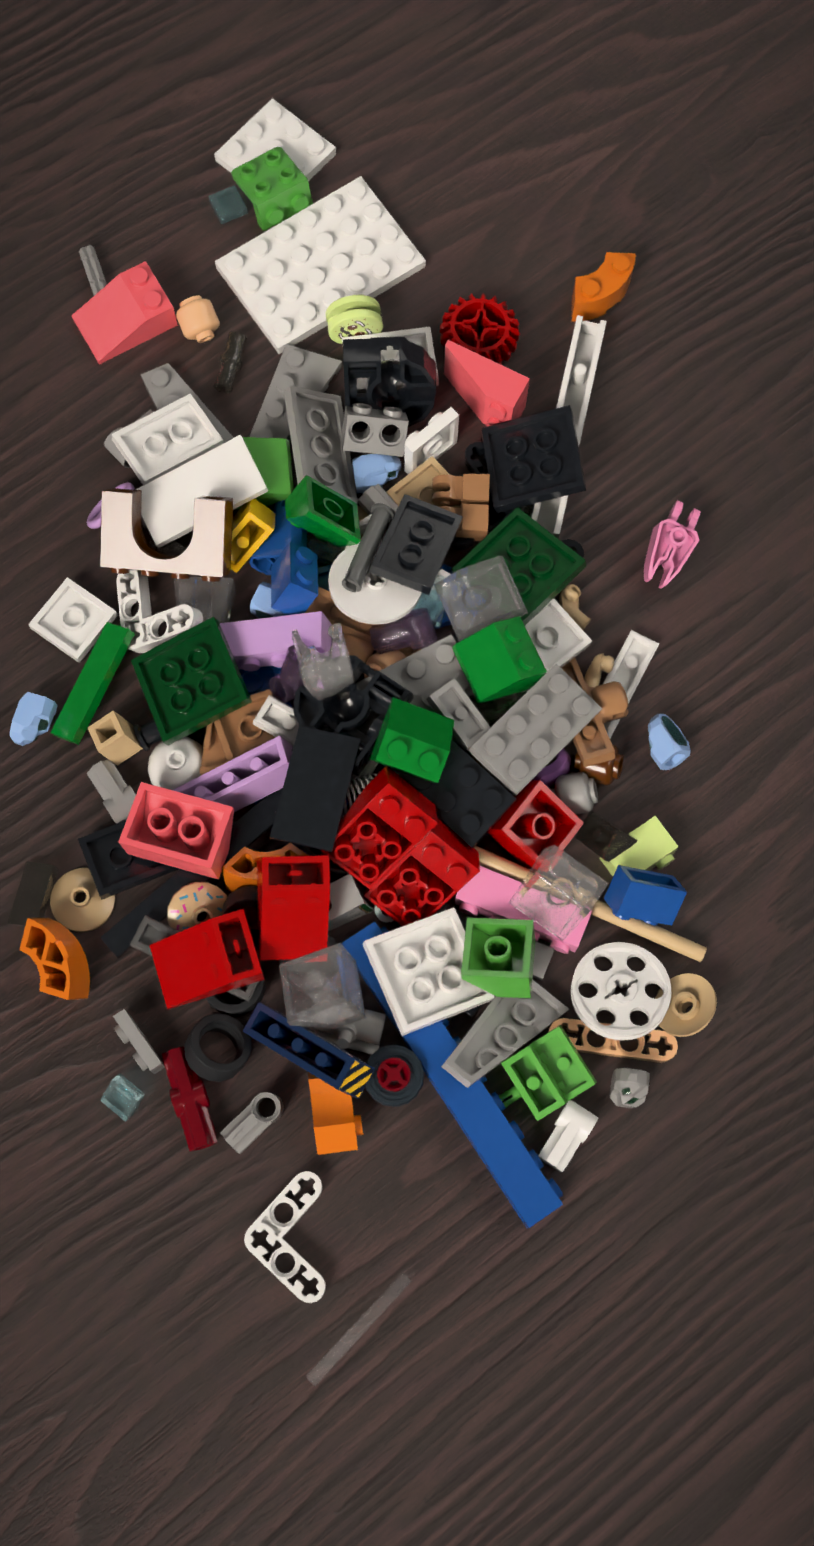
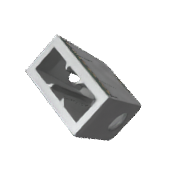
(347, 901)

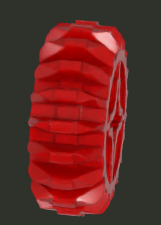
(463, 323)

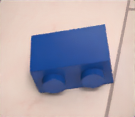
(294, 580)
(644, 895)

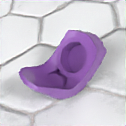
(559, 767)

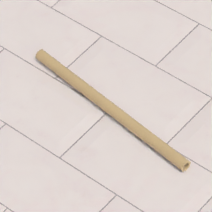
(602, 910)

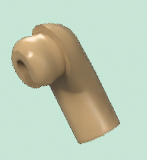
(570, 603)

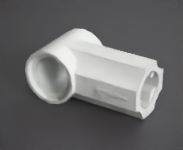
(571, 1129)

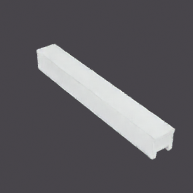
(574, 392)

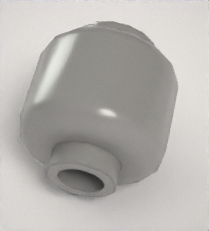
(576, 791)

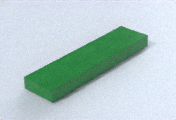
(92, 683)

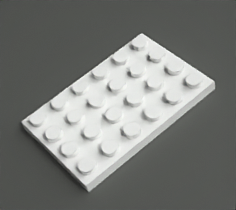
(316, 257)

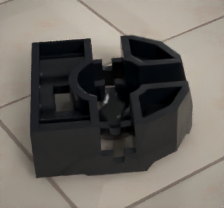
(413, 369)
(352, 713)

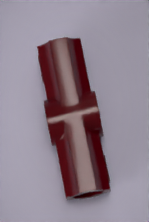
(189, 1100)

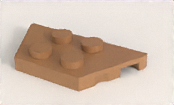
(234, 734)

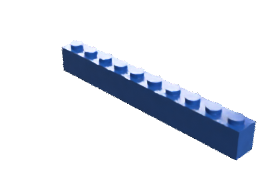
(472, 1107)

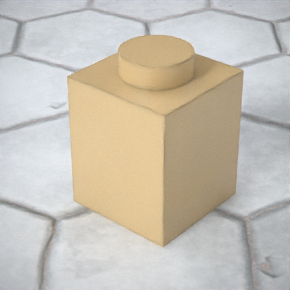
(114, 738)

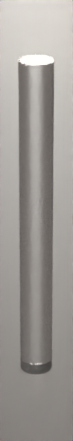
(358, 1329)

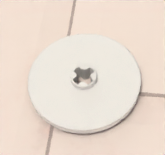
(374, 603)

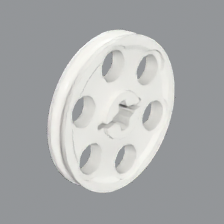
(617, 1004)

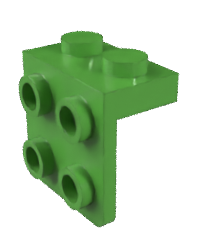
(273, 187)

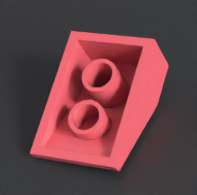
(125, 313)
(487, 387)

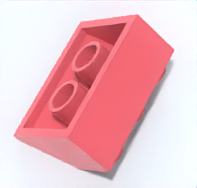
(178, 830)

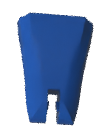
(277, 541)

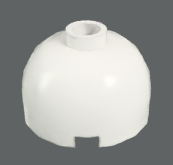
(175, 764)

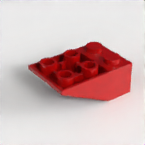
(381, 827)
(426, 876)
(292, 905)
(207, 959)

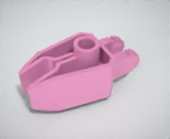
(671, 544)

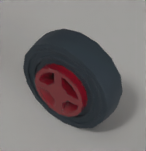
(393, 1060)

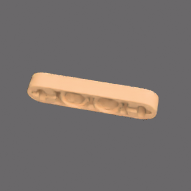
(613, 1047)

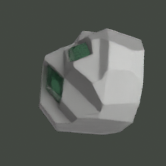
(629, 1087)

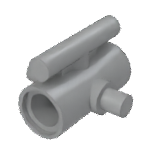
(359, 1035)

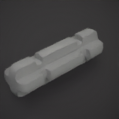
(92, 268)

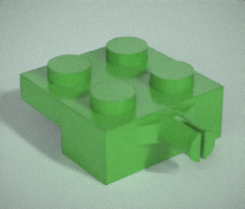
(547, 1074)

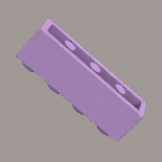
(266, 640)
(244, 777)

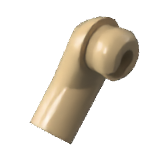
(598, 664)

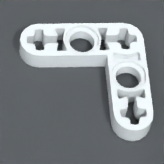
(134, 588)
(278, 1230)

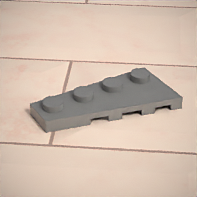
(296, 369)

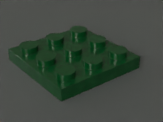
(534, 557)
(191, 681)

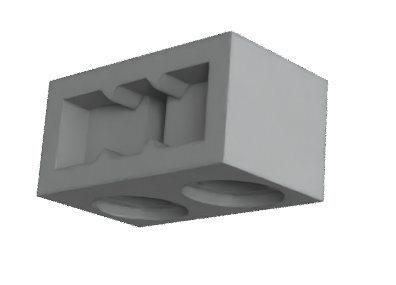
(372, 438)

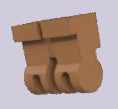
(472, 495)

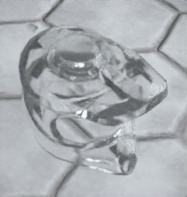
(324, 672)

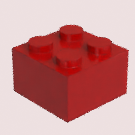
(535, 823)

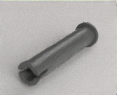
(368, 547)

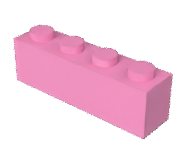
(490, 896)

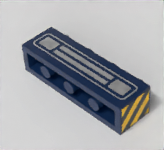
(309, 1051)

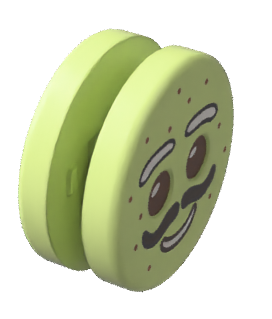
(353, 317)

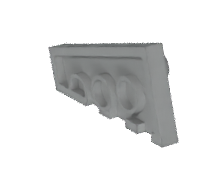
(167, 386)
(502, 1031)

